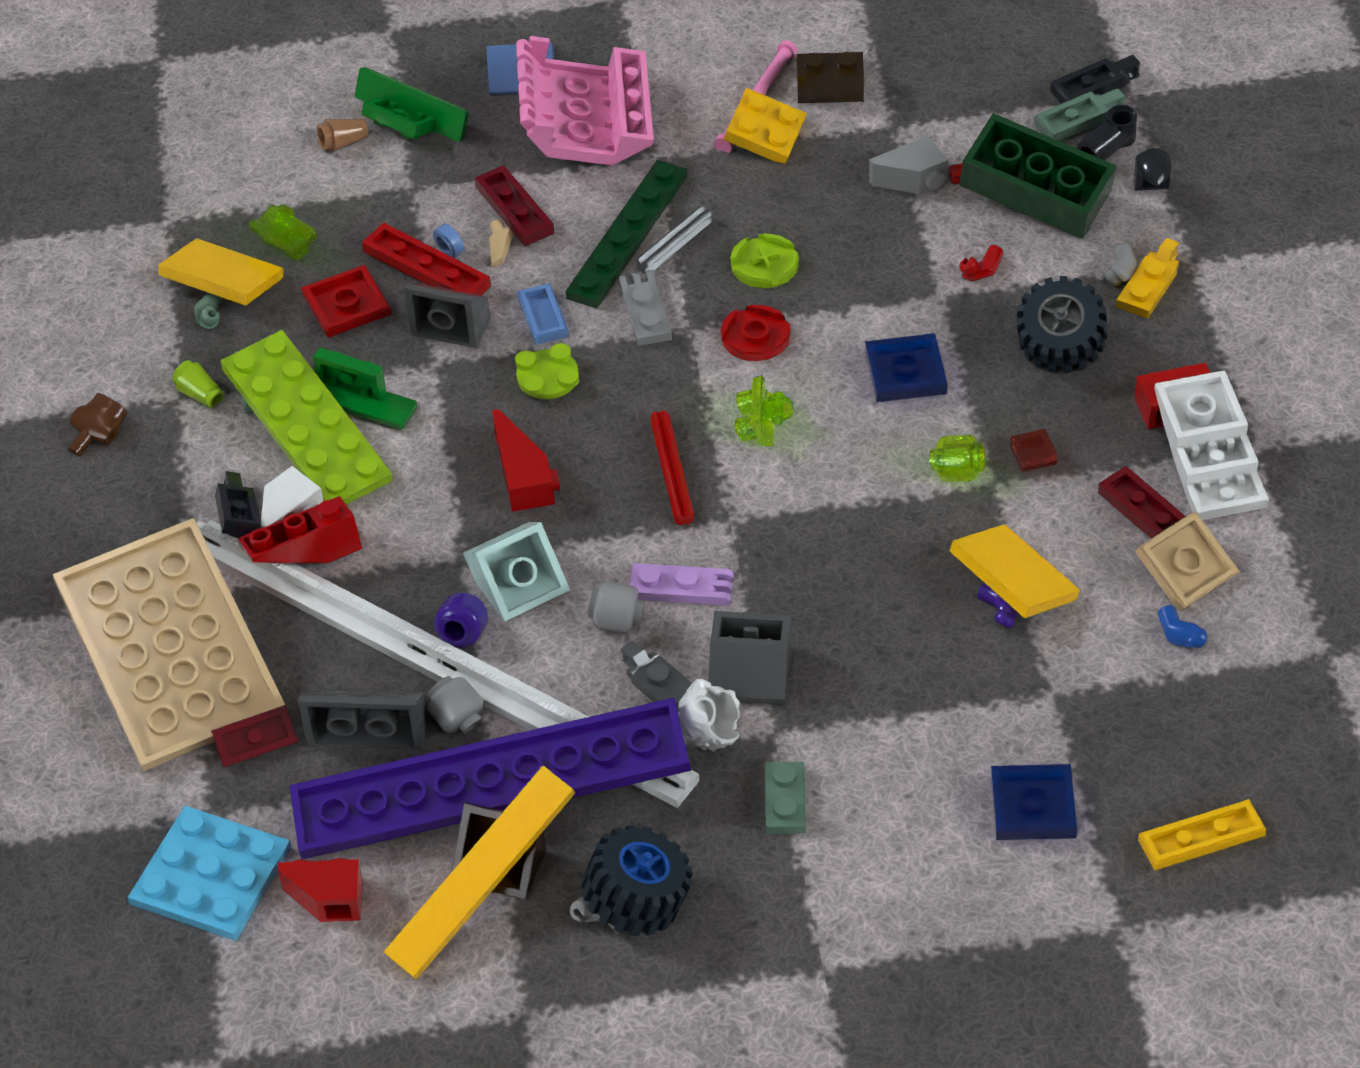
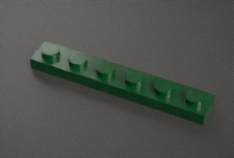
(626, 234)

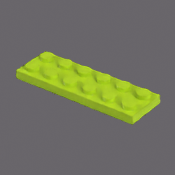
(305, 419)

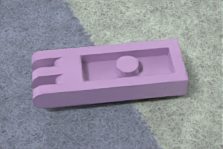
(682, 584)

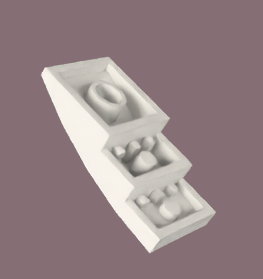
(1211, 445)

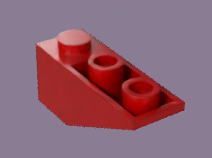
(306, 537)

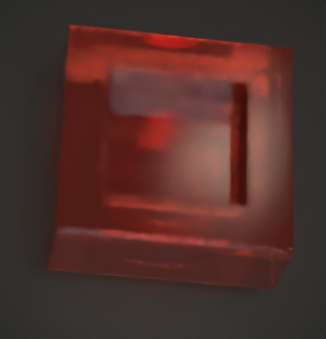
(1033, 450)

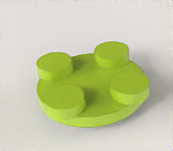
(547, 372)

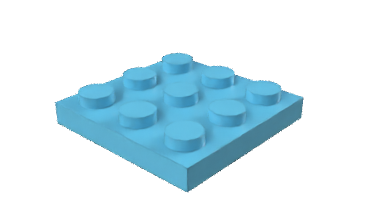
(209, 872)

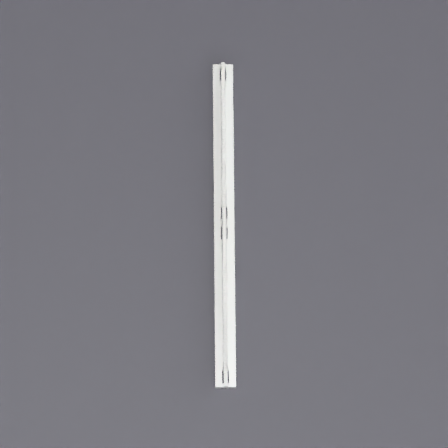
(396, 639)

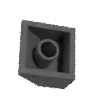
(446, 314)

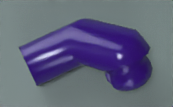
(1006, 614)

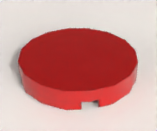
(749, 341)

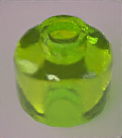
(958, 458)

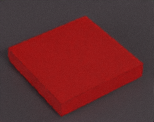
(346, 301)

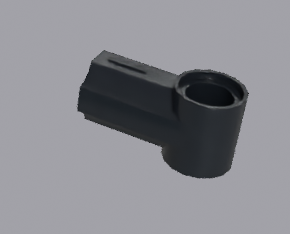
(1112, 134)

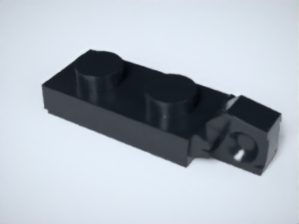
(1097, 77)
(236, 506)

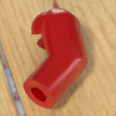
(975, 270)

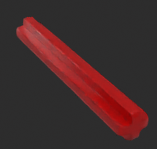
(672, 468)

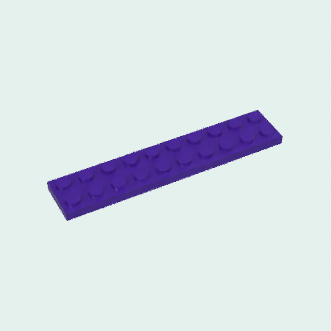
(432, 787)

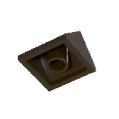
(473, 825)

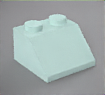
(517, 570)

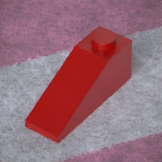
(524, 467)

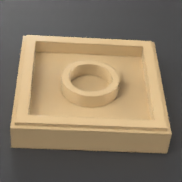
(1187, 561)

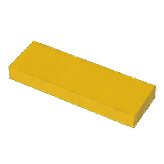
(1201, 834)

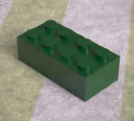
(1037, 175)

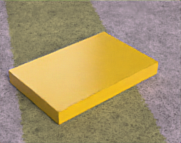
(220, 271)
(1014, 570)

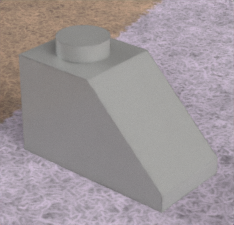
(910, 168)

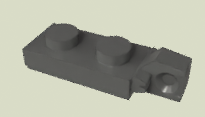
(653, 674)

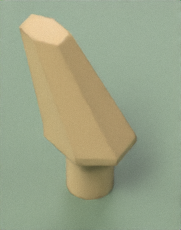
(499, 242)

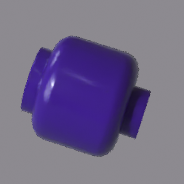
(461, 619)

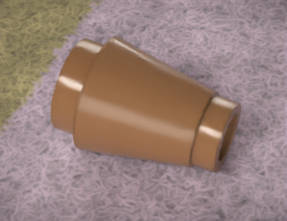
(339, 133)

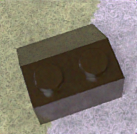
(830, 77)

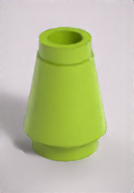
(196, 383)

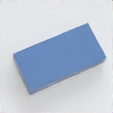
(542, 314)

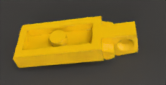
(1150, 280)

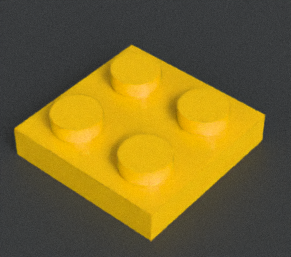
(765, 126)

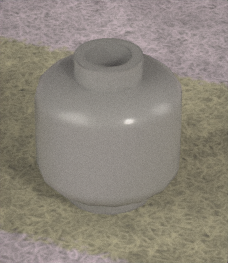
(615, 607)
(454, 705)

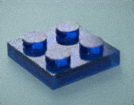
(906, 367)
(1033, 802)

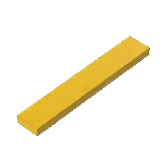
(479, 872)

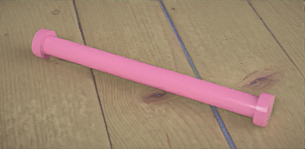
(785, 51)

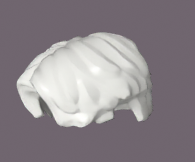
(709, 715)

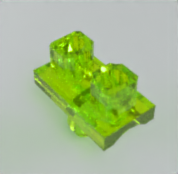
(284, 230)
(765, 411)

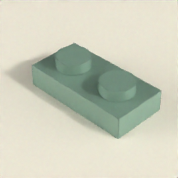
(785, 798)

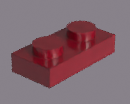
(254, 736)

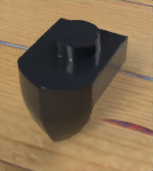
(1152, 170)

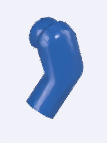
(1179, 631)

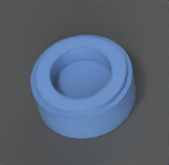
(448, 240)

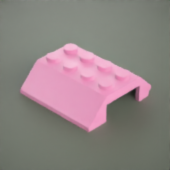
(584, 108)

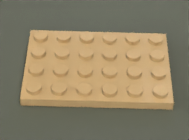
(167, 642)

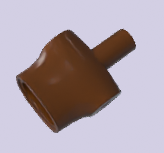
(96, 421)

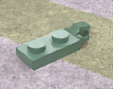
(1077, 114)

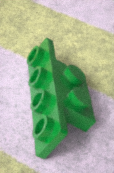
(408, 108)
(362, 389)

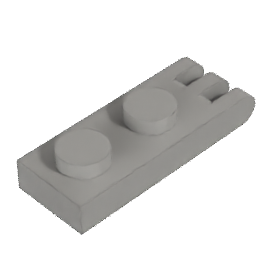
(645, 309)

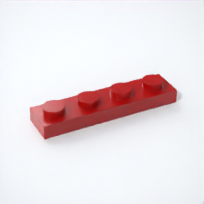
(423, 261)

